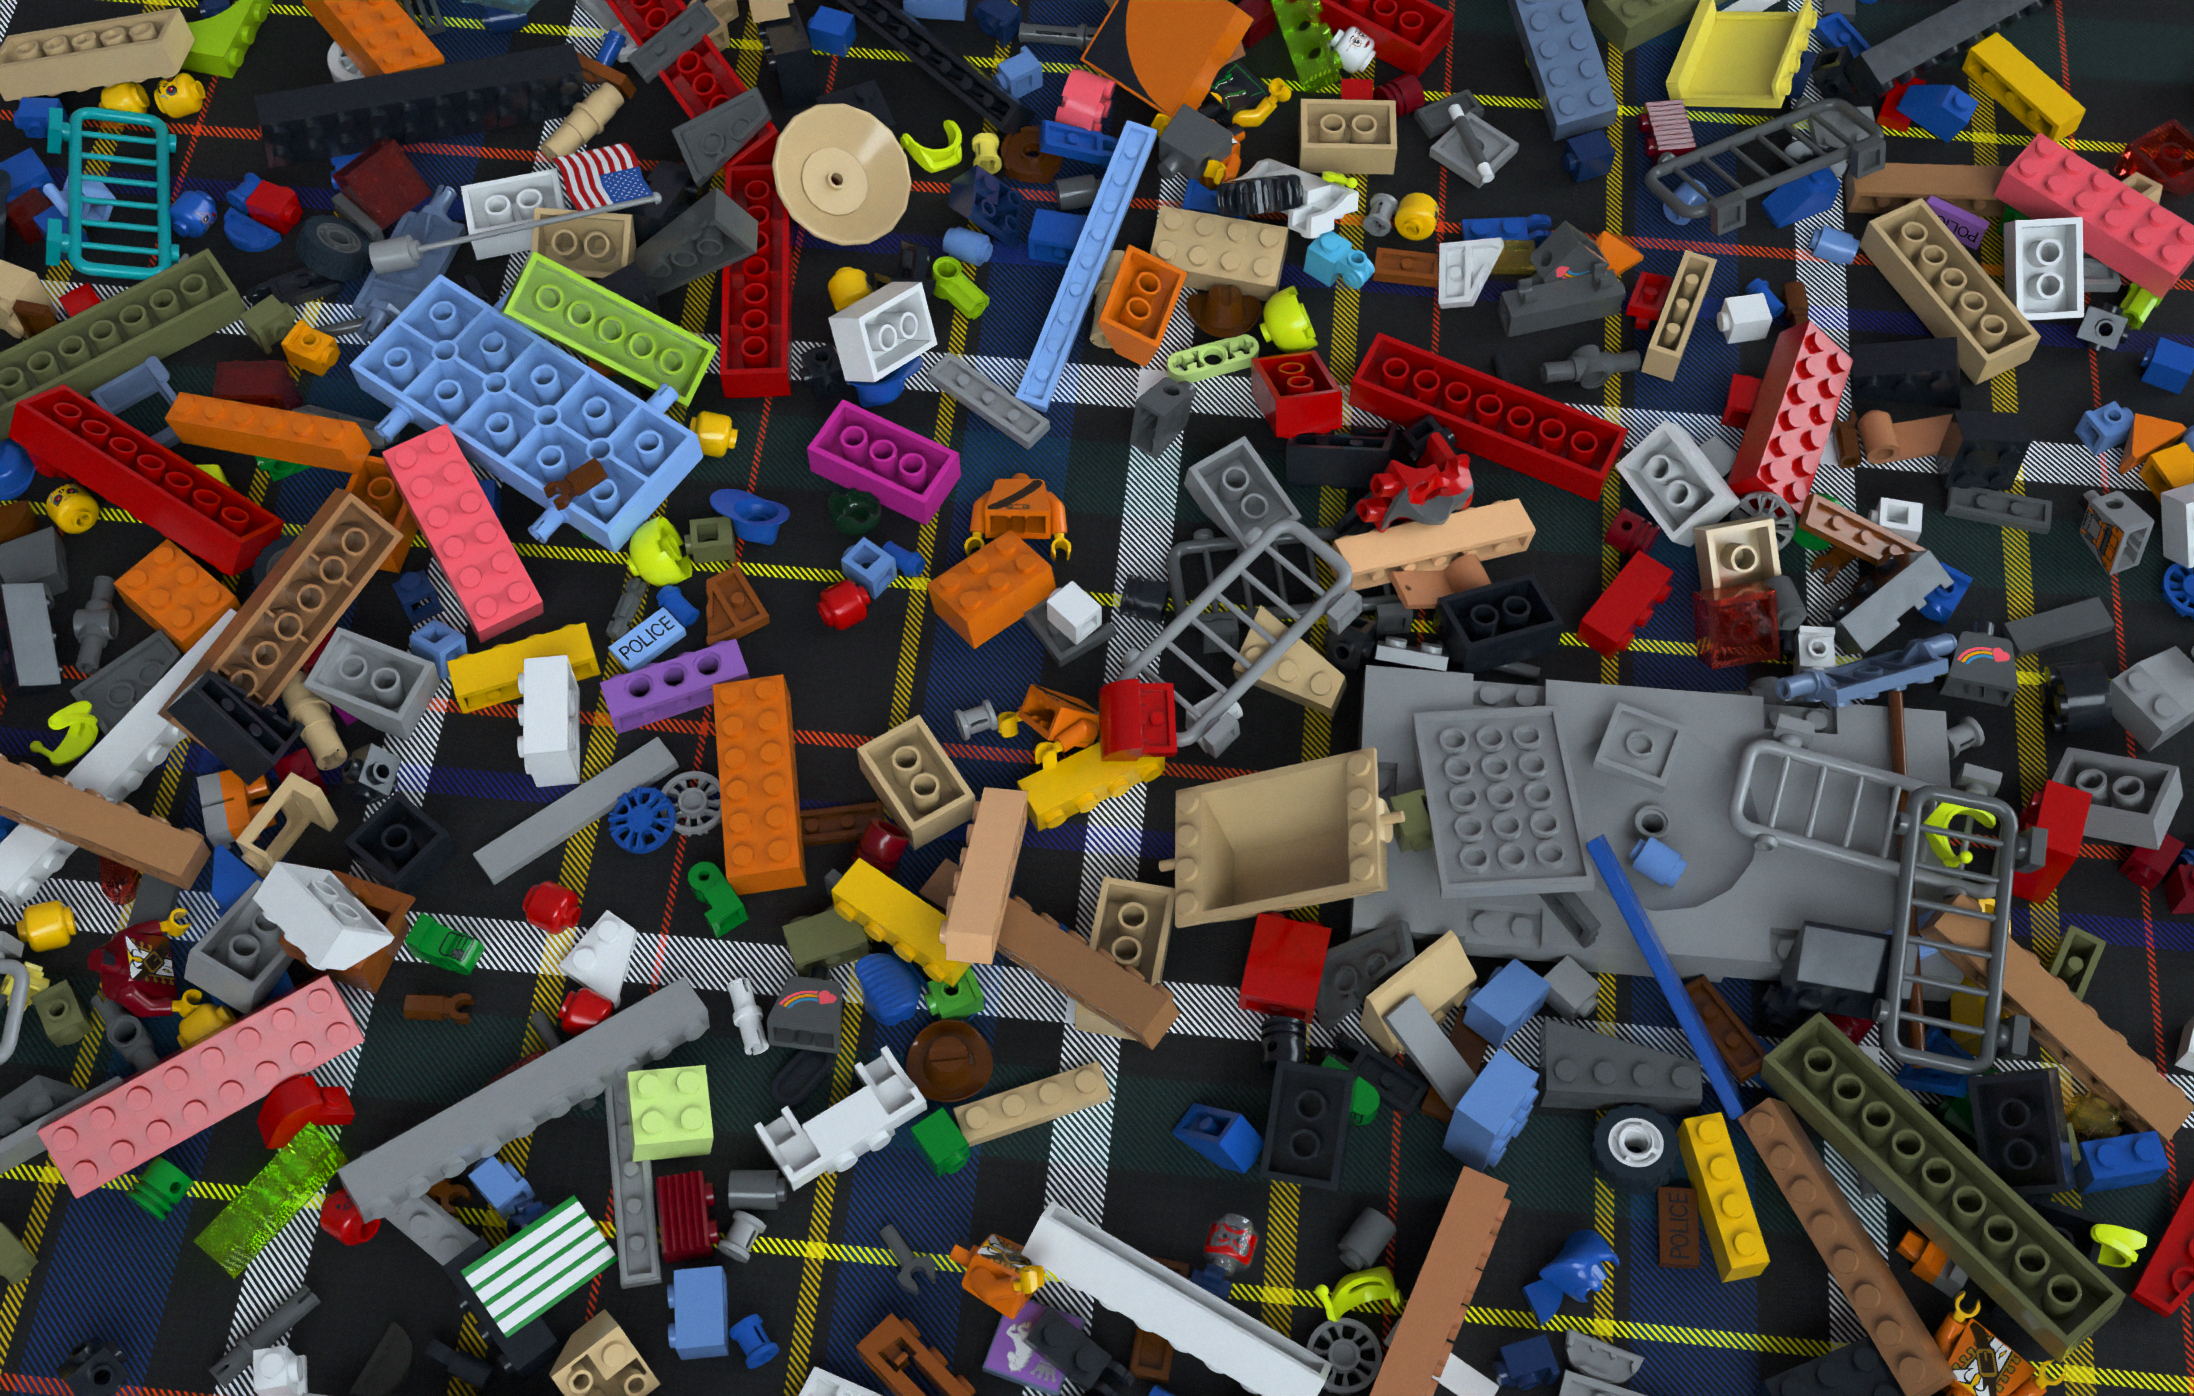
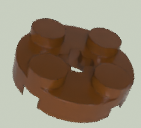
(1026, 168)

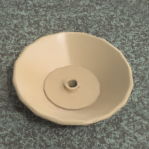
(863, 159)

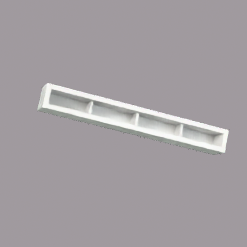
(1173, 1307)

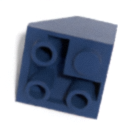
(988, 204)

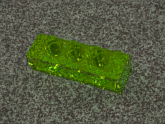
(1315, 72)
(271, 1200)

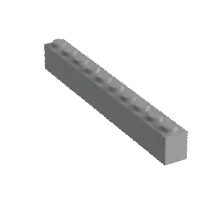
(523, 1100)

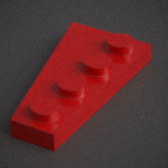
(2170, 1269)

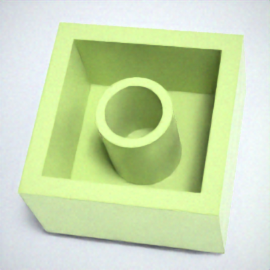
(669, 1113)

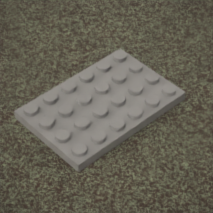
(1501, 802)

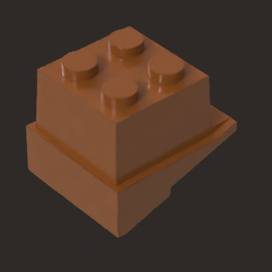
(390, 909)

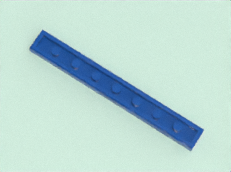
(1667, 977)

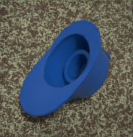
(888, 387)
(15, 470)
(751, 516)

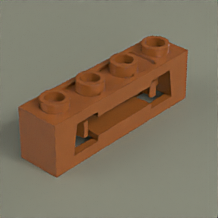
(886, 1343)

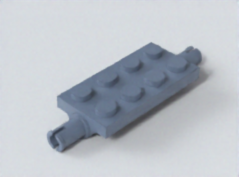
(389, 294)
(1869, 676)

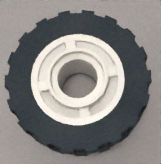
(1641, 1129)

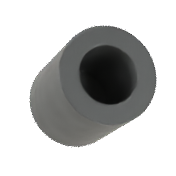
(1076, 191)
(1790, 607)
(756, 1189)
(1366, 1239)

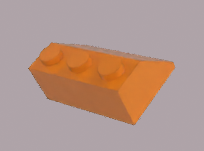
(1140, 305)

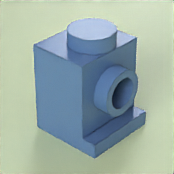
(1020, 73)
(2109, 422)
(869, 566)
(438, 644)
(500, 1185)

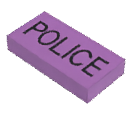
(1964, 225)

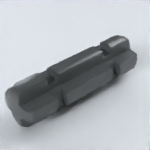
(626, 608)

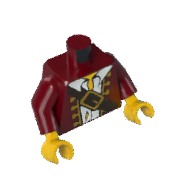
(140, 971)

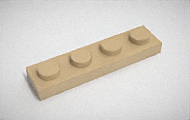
(1032, 1104)

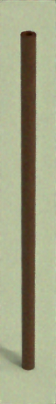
(1899, 766)

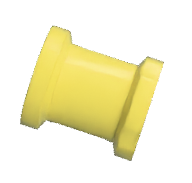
(985, 148)

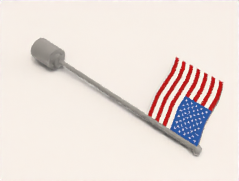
(594, 182)

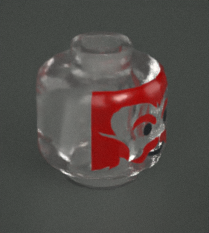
(1231, 1243)

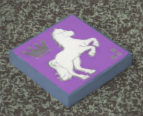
(1016, 1361)

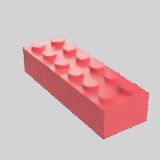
(2118, 222)
(463, 533)

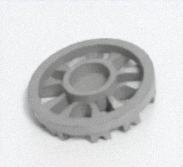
(1777, 501)
(694, 802)
(1346, 1355)

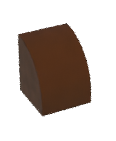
(17, 521)

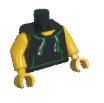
(1242, 97)

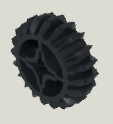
(1259, 195)

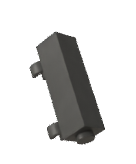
(1560, 301)

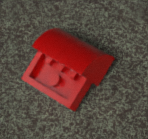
(1136, 720)

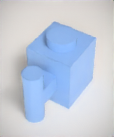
(89, 189)

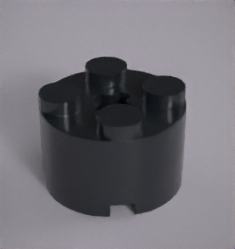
(2076, 696)

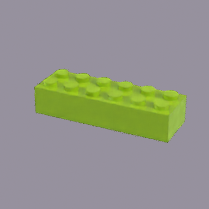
(607, 328)

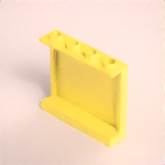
(1740, 57)

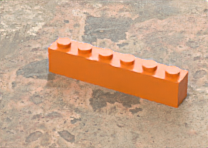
(269, 432)

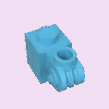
(1332, 256)

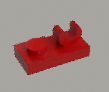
(1649, 298)

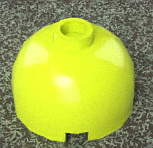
(1287, 323)
(657, 554)

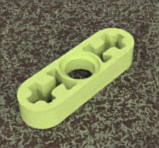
(1220, 348)

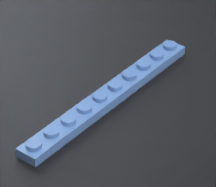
(1086, 266)

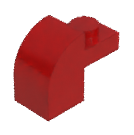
(301, 1102)

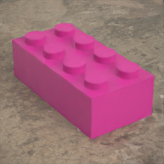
(884, 459)

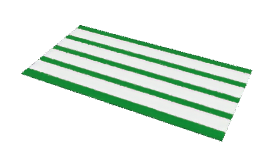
(539, 1266)

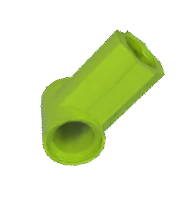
(957, 288)
(2138, 305)

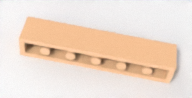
(1413, 546)
(985, 876)

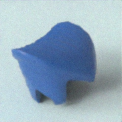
(887, 988)
(1580, 1265)

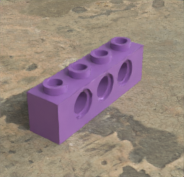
(666, 700)

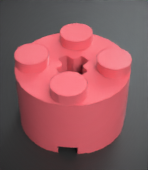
(1085, 100)

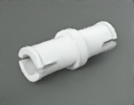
(747, 1016)

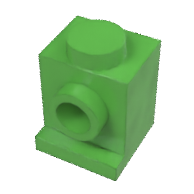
(964, 1003)

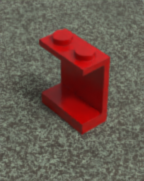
(1284, 967)

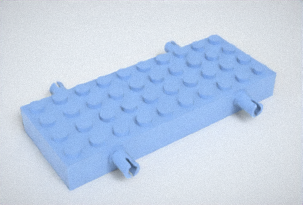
(527, 411)

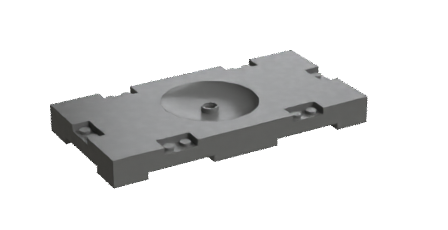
(1732, 904)

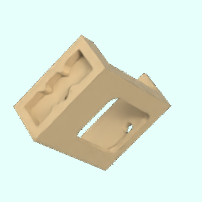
(301, 804)

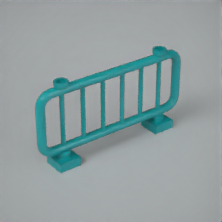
(72, 241)

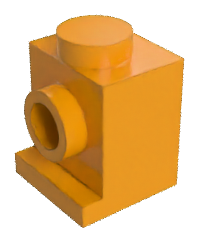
(310, 349)

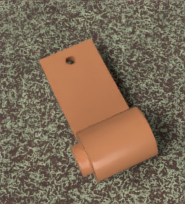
(1900, 441)
(1423, 588)

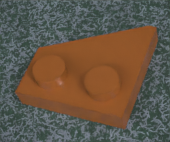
(732, 607)

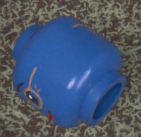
(193, 214)

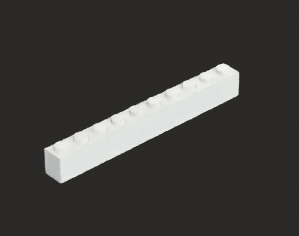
(111, 768)

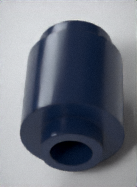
(503, 20)

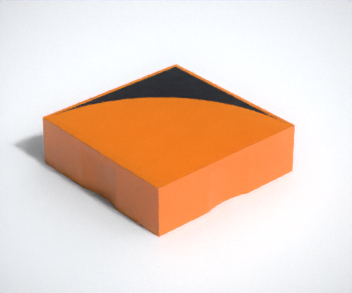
(1167, 48)

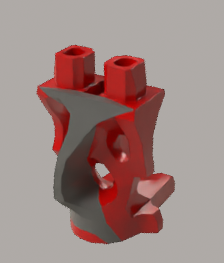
(1420, 494)

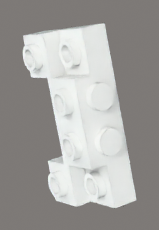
(1321, 199)
(846, 1129)

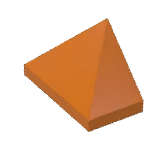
(1618, 252)
(2148, 437)

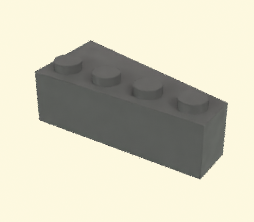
(698, 242)
(1604, 1072)

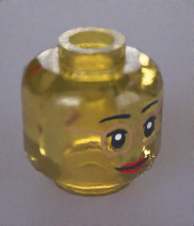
(2092, 1117)

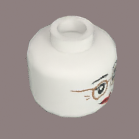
(1354, 49)

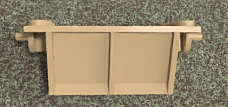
(1281, 840)

